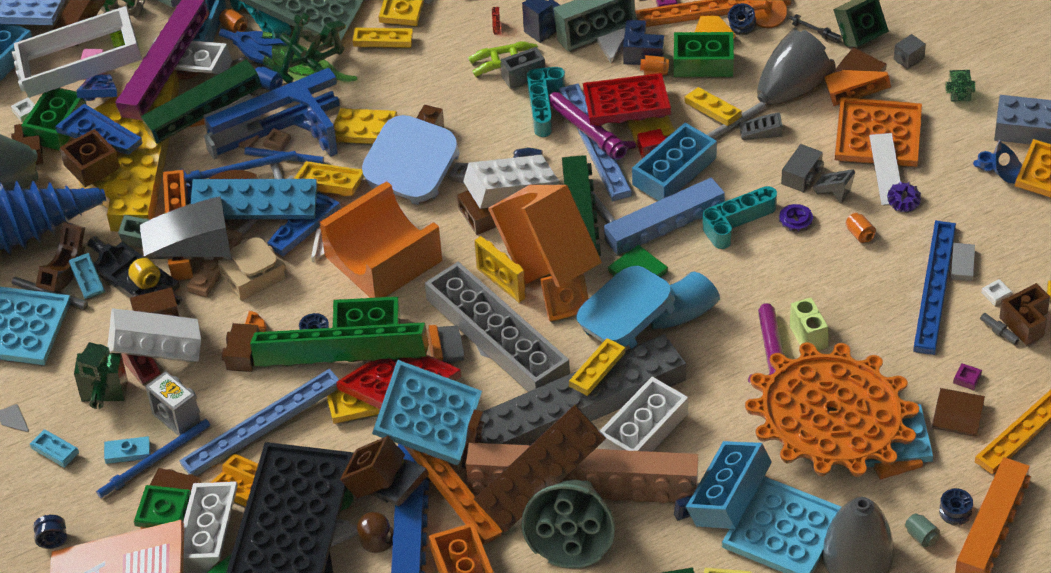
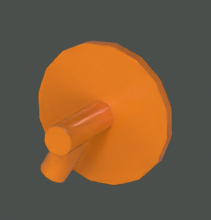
(769, 12)

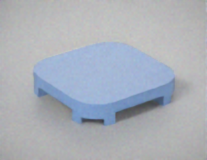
(410, 157)

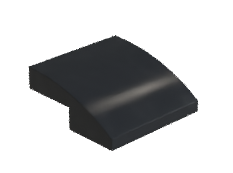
(405, 482)

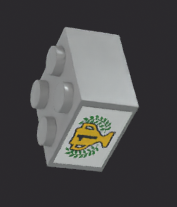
(173, 403)

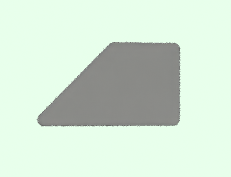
(13, 418)

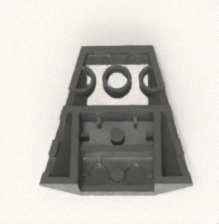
(187, 232)

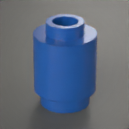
(269, 79)

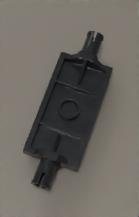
(114, 266)

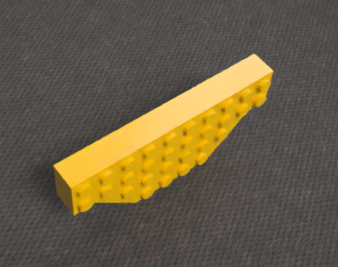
(137, 183)

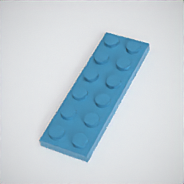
(260, 197)

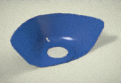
(1011, 170)

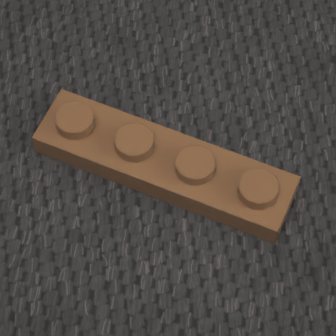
(209, 271)

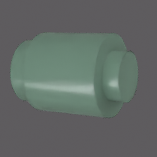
(922, 530)

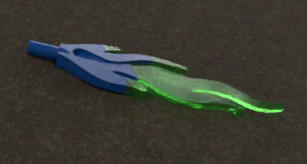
(256, 43)

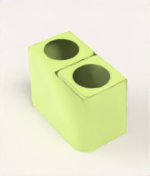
(799, 313)

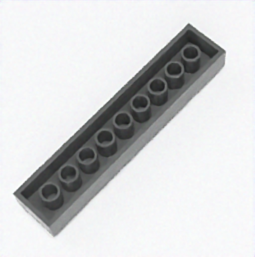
(533, 413)

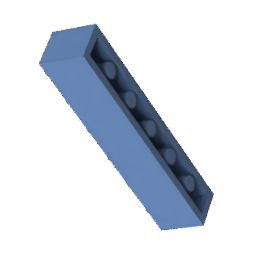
(662, 216)

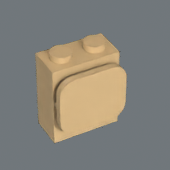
(251, 268)

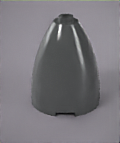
(794, 68)
(858, 539)

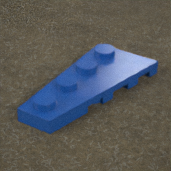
(97, 86)
(87, 119)
(297, 230)

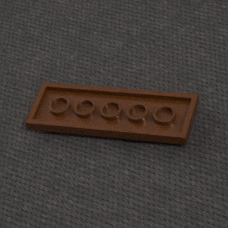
(540, 466)

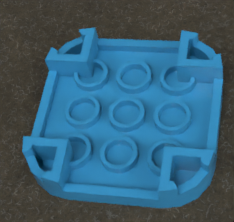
(626, 306)

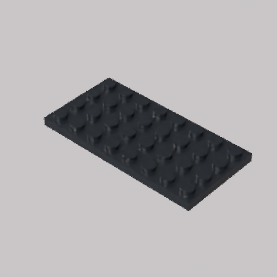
(291, 511)

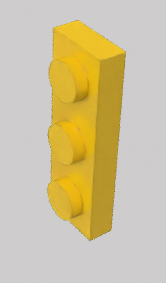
(383, 37)
(713, 106)
(597, 366)

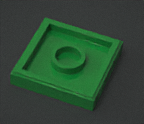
(638, 257)
(161, 506)

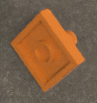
(564, 300)

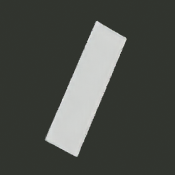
(885, 164)

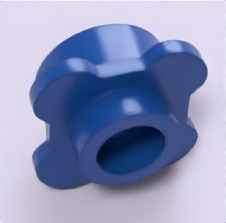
(984, 161)

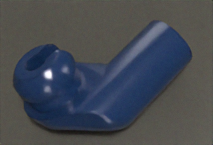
(523, 152)

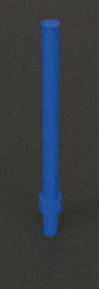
(241, 166)
(118, 481)

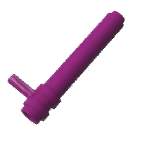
(606, 141)
(770, 333)

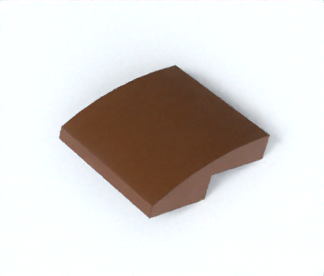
(860, 61)
(958, 412)

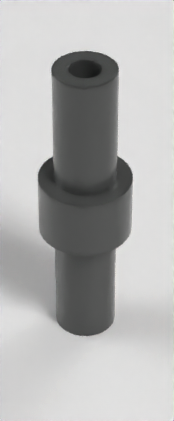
(999, 328)

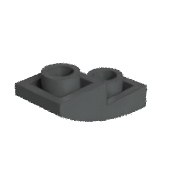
(451, 344)

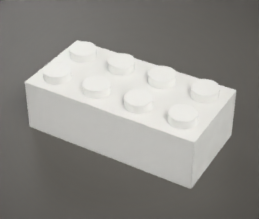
(500, 178)
(645, 418)

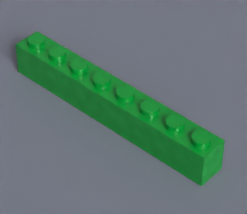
(339, 344)

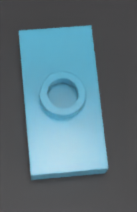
(86, 276)
(54, 448)
(126, 450)

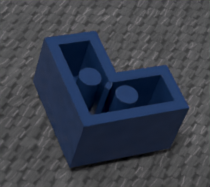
(539, 18)
(639, 44)

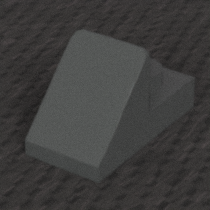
(837, 182)

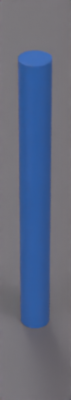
(265, 153)

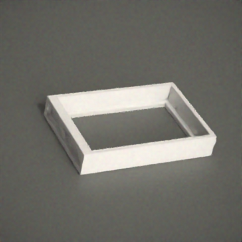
(70, 36)

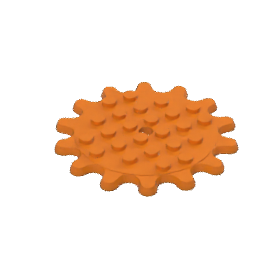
(865, 401)

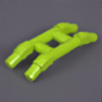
(494, 53)

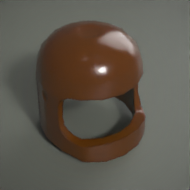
(372, 532)

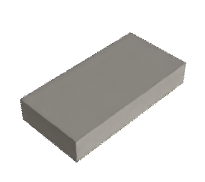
(963, 261)

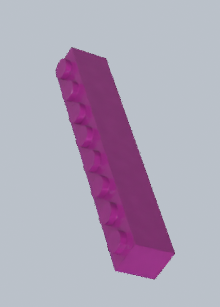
(162, 59)

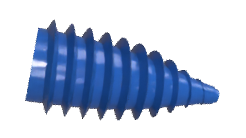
(37, 210)

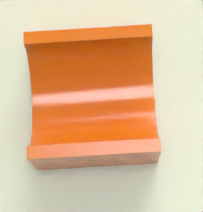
(545, 233)
(378, 244)

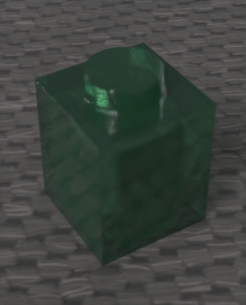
(94, 361)

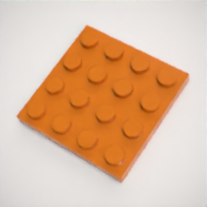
(869, 117)

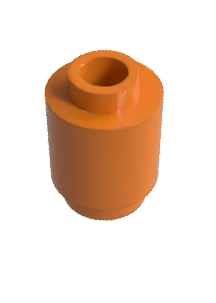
(233, 20)
(654, 65)
(860, 227)

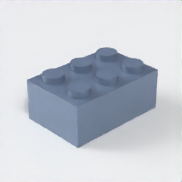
(1023, 120)

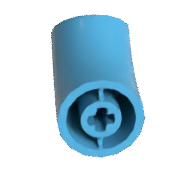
(694, 298)

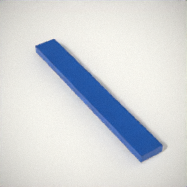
(934, 288)

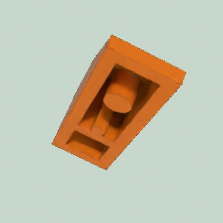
(855, 84)

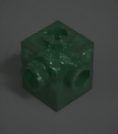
(960, 85)

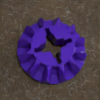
(909, 203)
(802, 213)

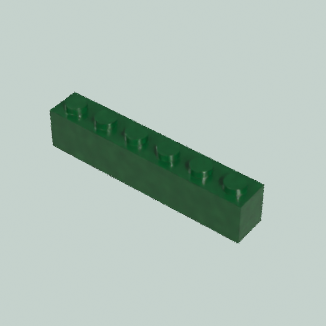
(200, 100)
(576, 177)

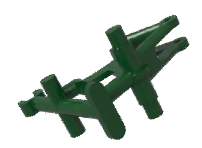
(329, 37)

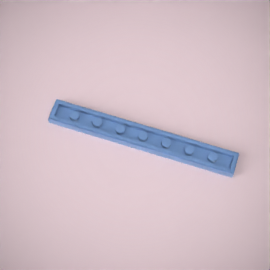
(607, 167)
(260, 423)

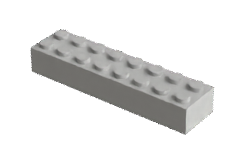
(496, 328)

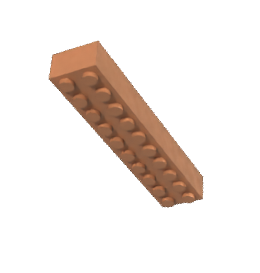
(613, 473)

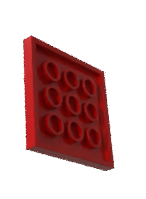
(626, 99)
(373, 378)

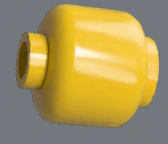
(144, 273)

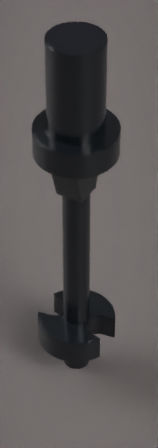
(825, 32)

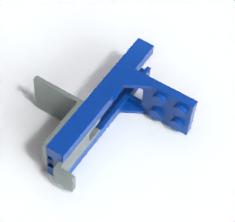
(240, 119)

